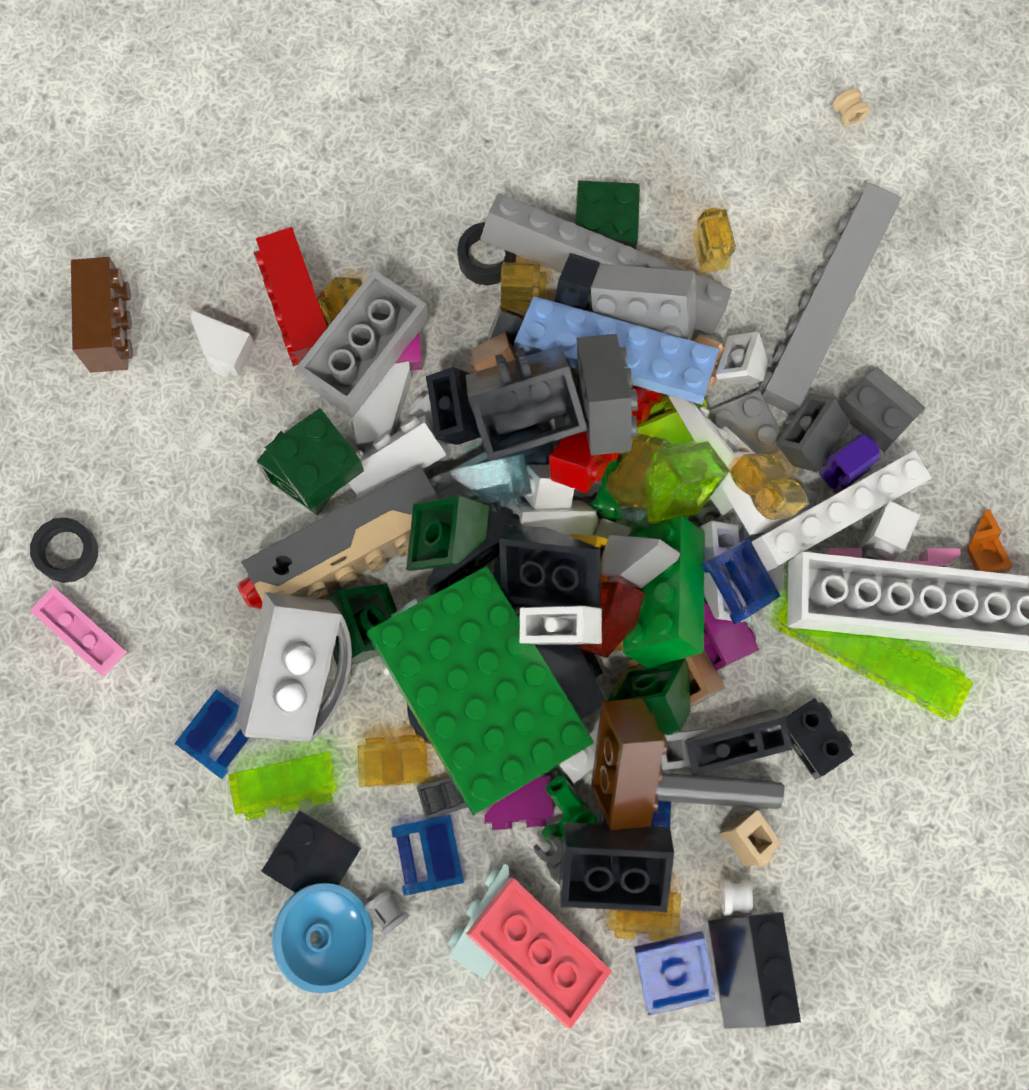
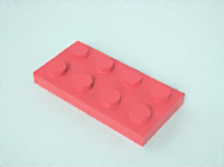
(539, 952)

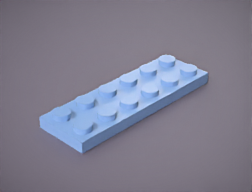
(655, 358)

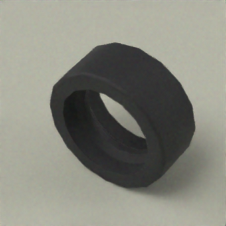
(477, 274)
(46, 533)

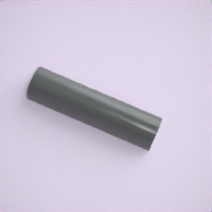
(720, 791)

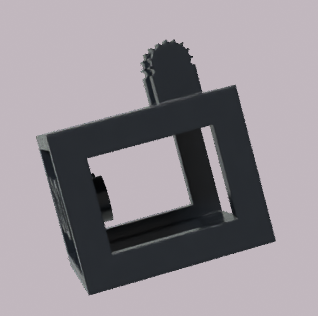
(523, 395)

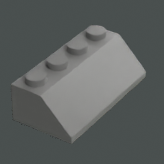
(363, 343)

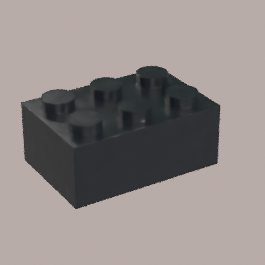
(616, 867)

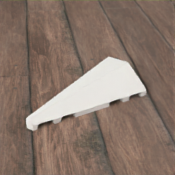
(730, 450)

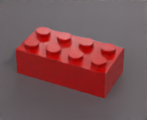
(290, 292)

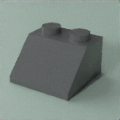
(881, 408)

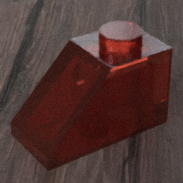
(619, 616)

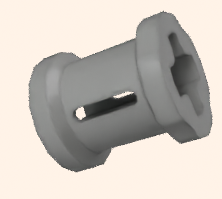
(386, 912)

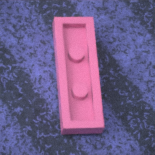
(78, 631)

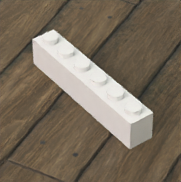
(840, 510)

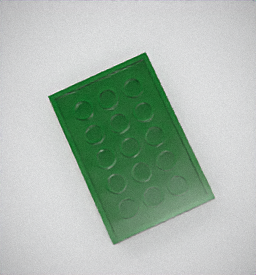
(479, 690)

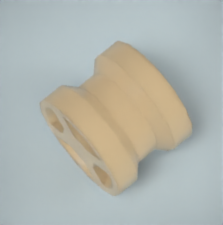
(851, 107)

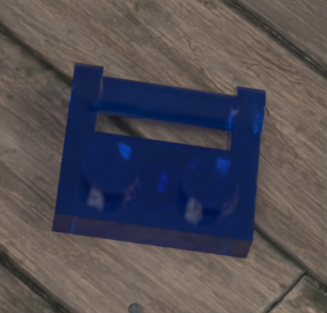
(748, 575)
(208, 730)
(439, 854)

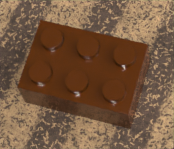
(100, 315)
(627, 764)

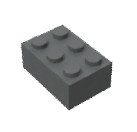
(606, 394)

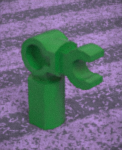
(570, 805)

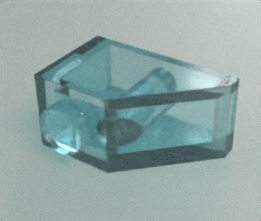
(496, 480)

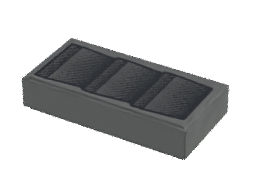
(440, 798)

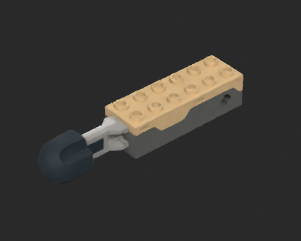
(360, 533)

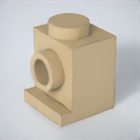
(762, 838)

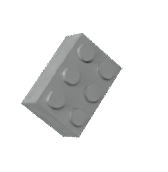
(647, 298)

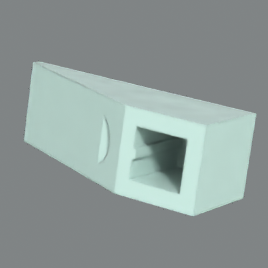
(463, 948)

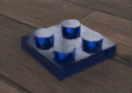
(675, 973)

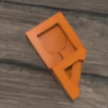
(986, 549)

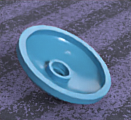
(341, 943)

